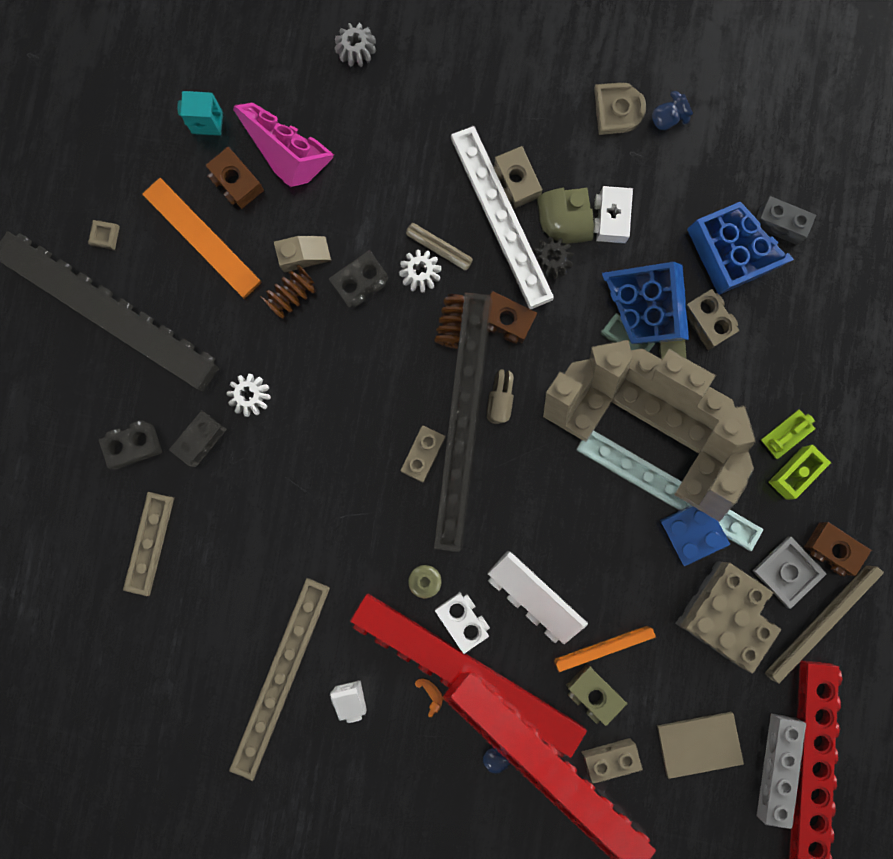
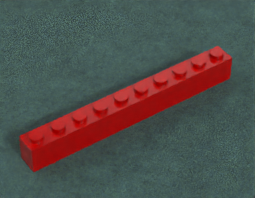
(449, 662)
(545, 769)

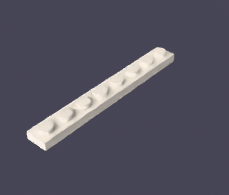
(502, 218)

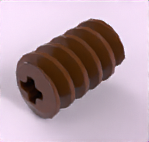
(289, 292)
(451, 321)

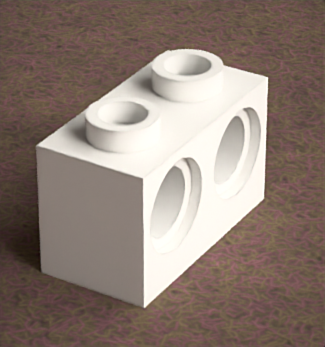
(456, 625)

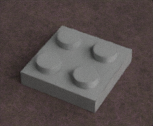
(789, 572)

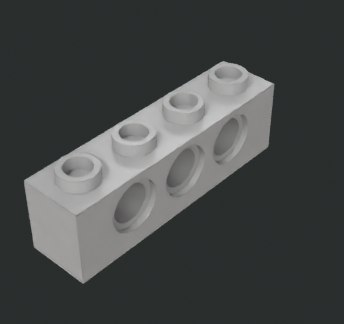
(781, 771)

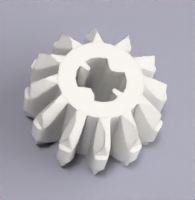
(416, 263)
(242, 403)

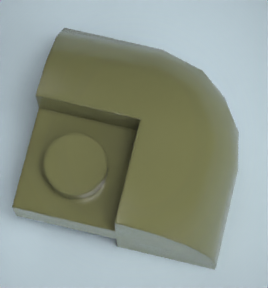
(566, 215)

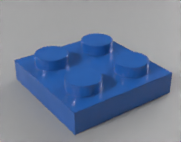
(694, 534)

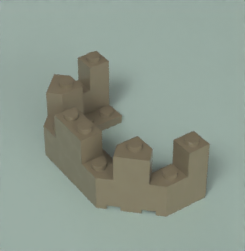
(672, 398)

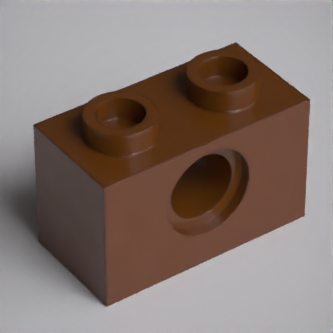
(228, 165)
(522, 318)
(851, 554)

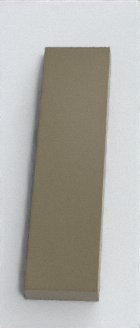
(148, 544)

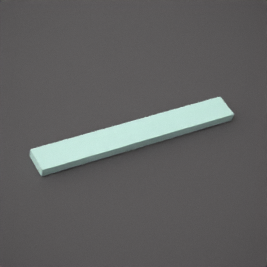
(660, 484)

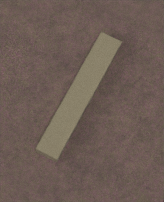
(823, 623)

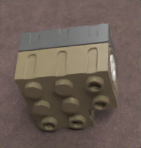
(729, 617)

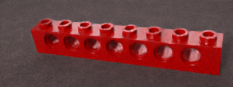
(802, 834)

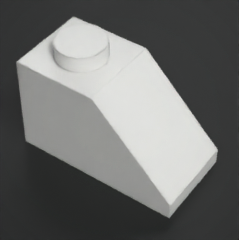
(349, 701)

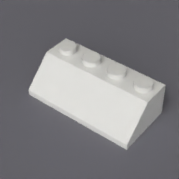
(535, 597)

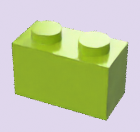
(799, 472)

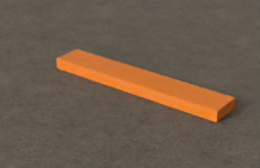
(202, 238)

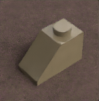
(302, 251)

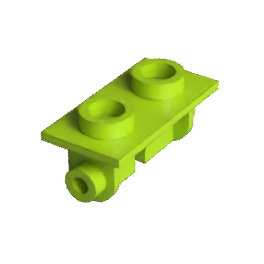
(788, 433)

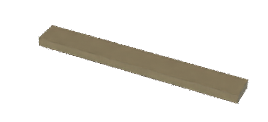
(279, 679)

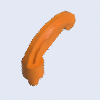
(434, 694)

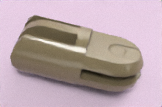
(500, 399)

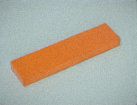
(604, 648)

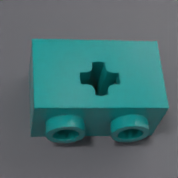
(200, 113)

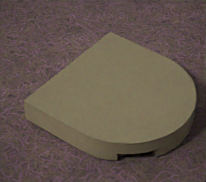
(618, 107)

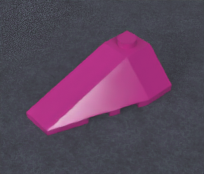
(287, 153)

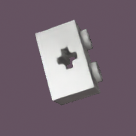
(620, 202)

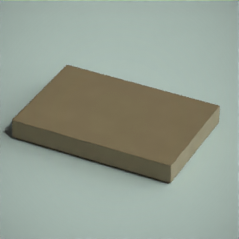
(700, 745)

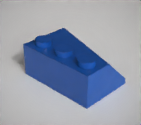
(735, 247)
(651, 302)

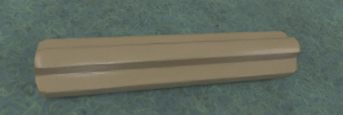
(439, 246)

